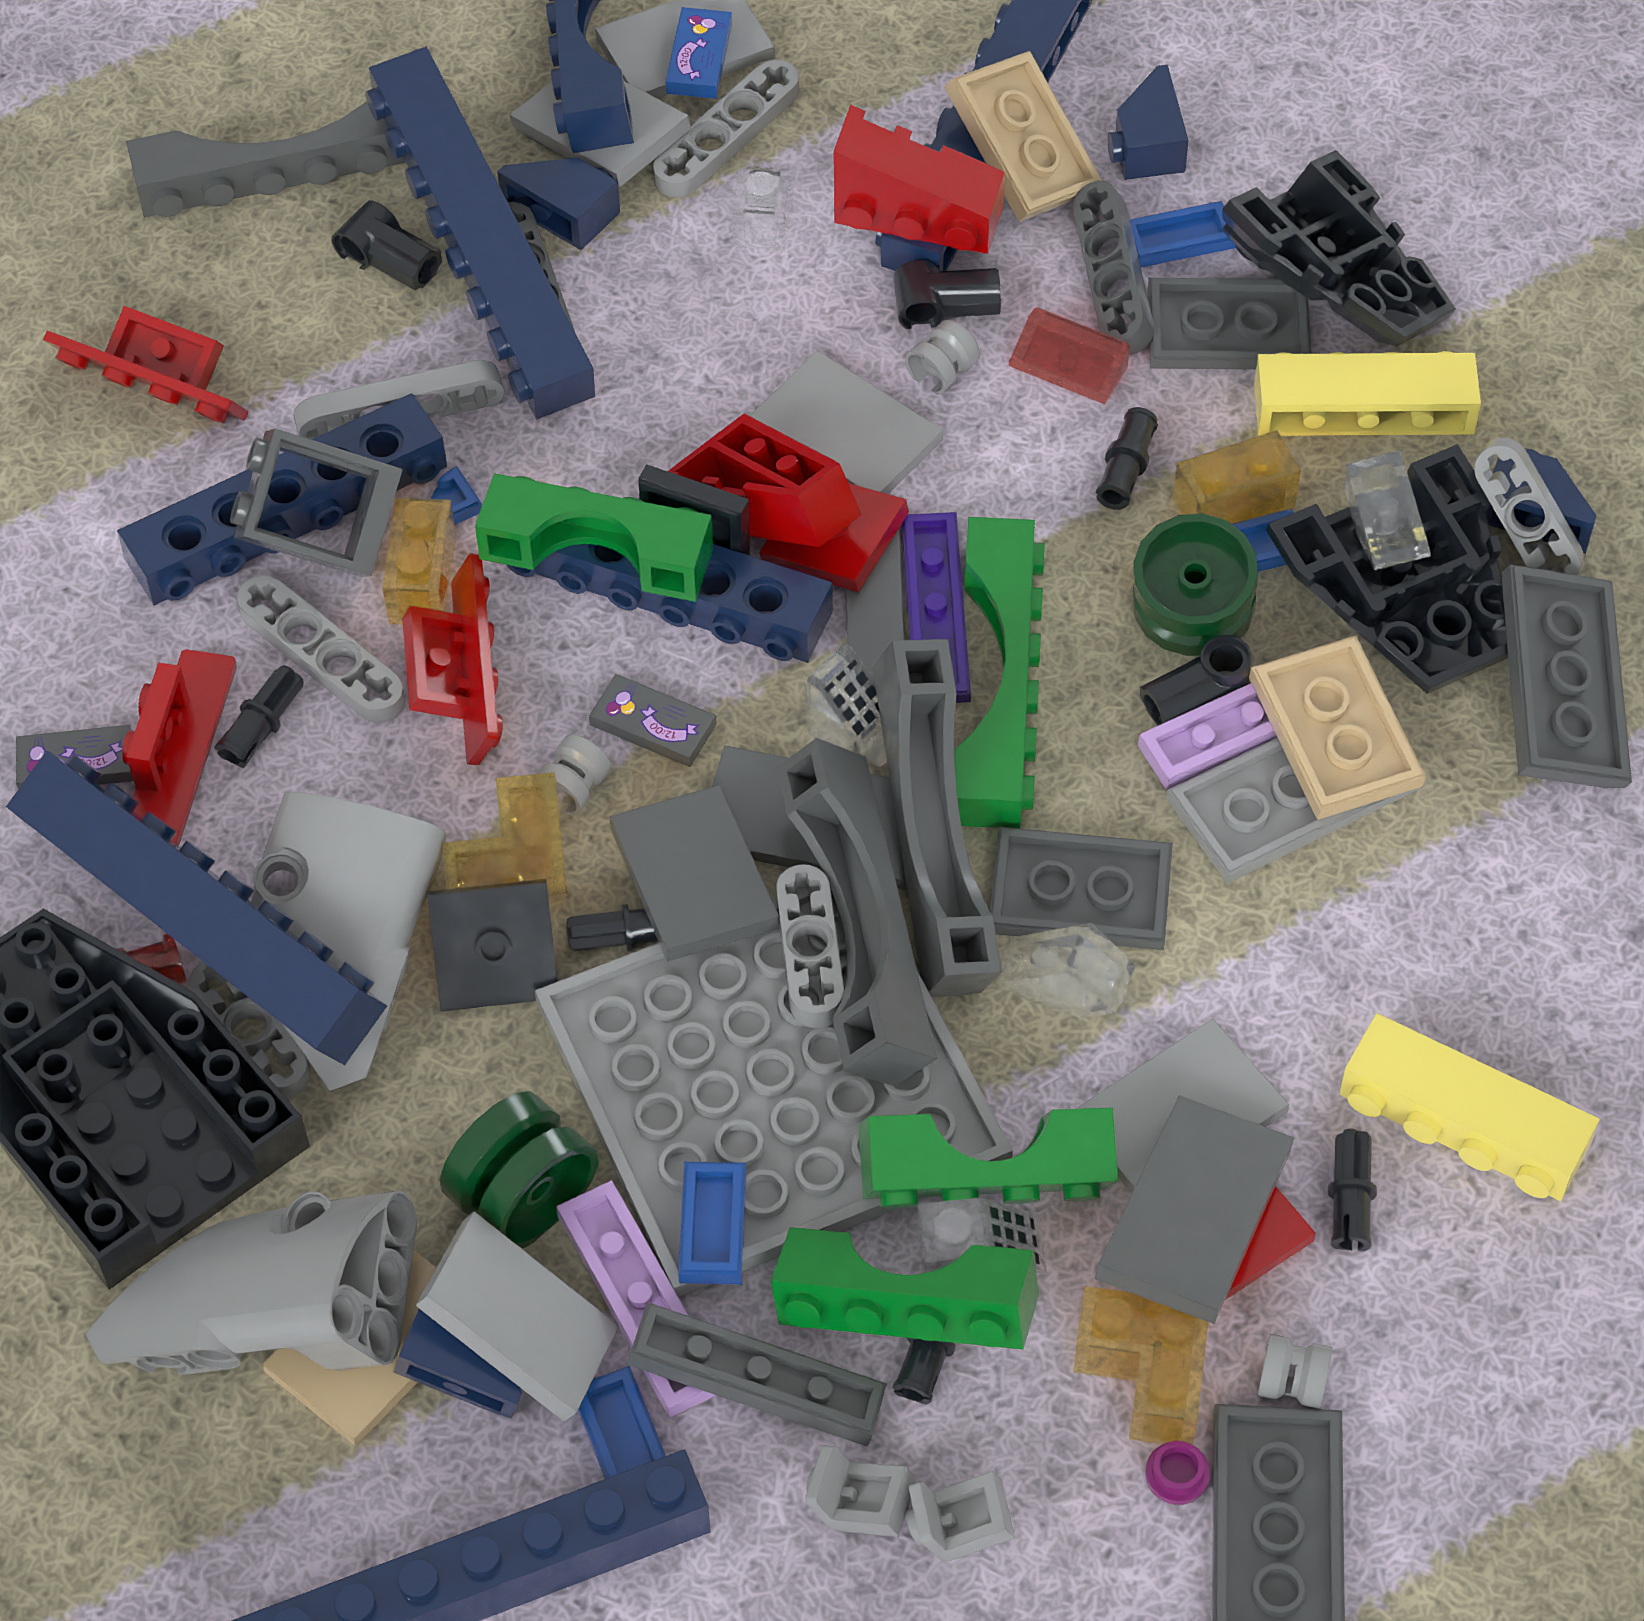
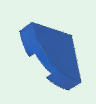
(463, 499)

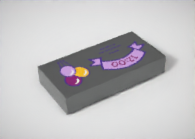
(652, 720)
(96, 746)

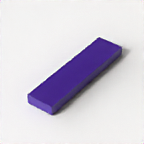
(936, 588)

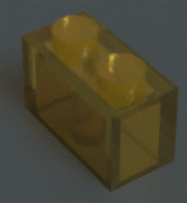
(1239, 480)
(419, 556)

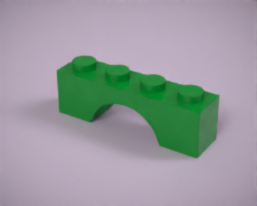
(532, 519)
(911, 1159)
(975, 1300)

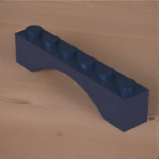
(592, 90)

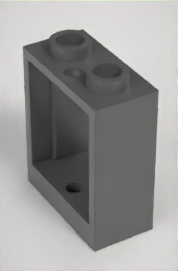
(369, 519)

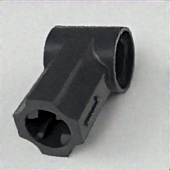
(377, 240)
(931, 295)
(1199, 679)

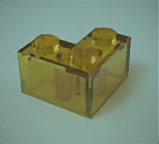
(528, 841)
(1150, 1345)

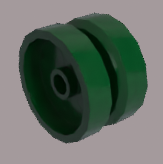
(1194, 582)
(518, 1167)

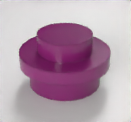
(1177, 1472)

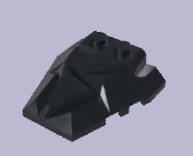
(1337, 250)
(1426, 615)

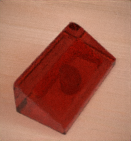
(1070, 355)

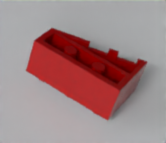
(912, 190)
(789, 486)

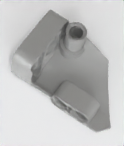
(356, 892)
(292, 1277)

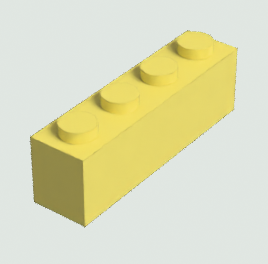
(1367, 393)
(1468, 1108)

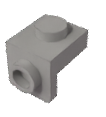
(858, 1495)
(960, 1516)

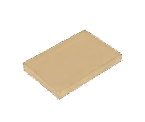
(1023, 134)
(1336, 727)
(351, 1398)

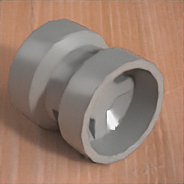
(944, 355)
(578, 768)
(1309, 1375)

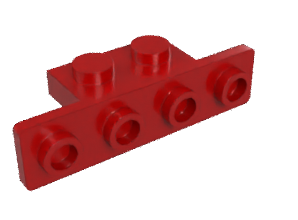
(159, 355)
(452, 661)
(176, 733)

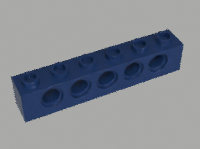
(197, 542)
(744, 588)

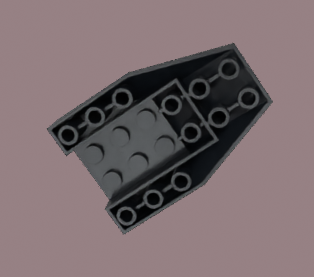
(126, 1097)

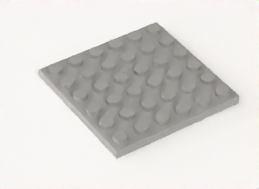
(717, 1069)

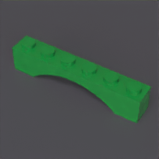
(992, 758)

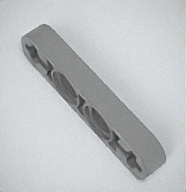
(720, 125)
(474, 386)
(323, 647)

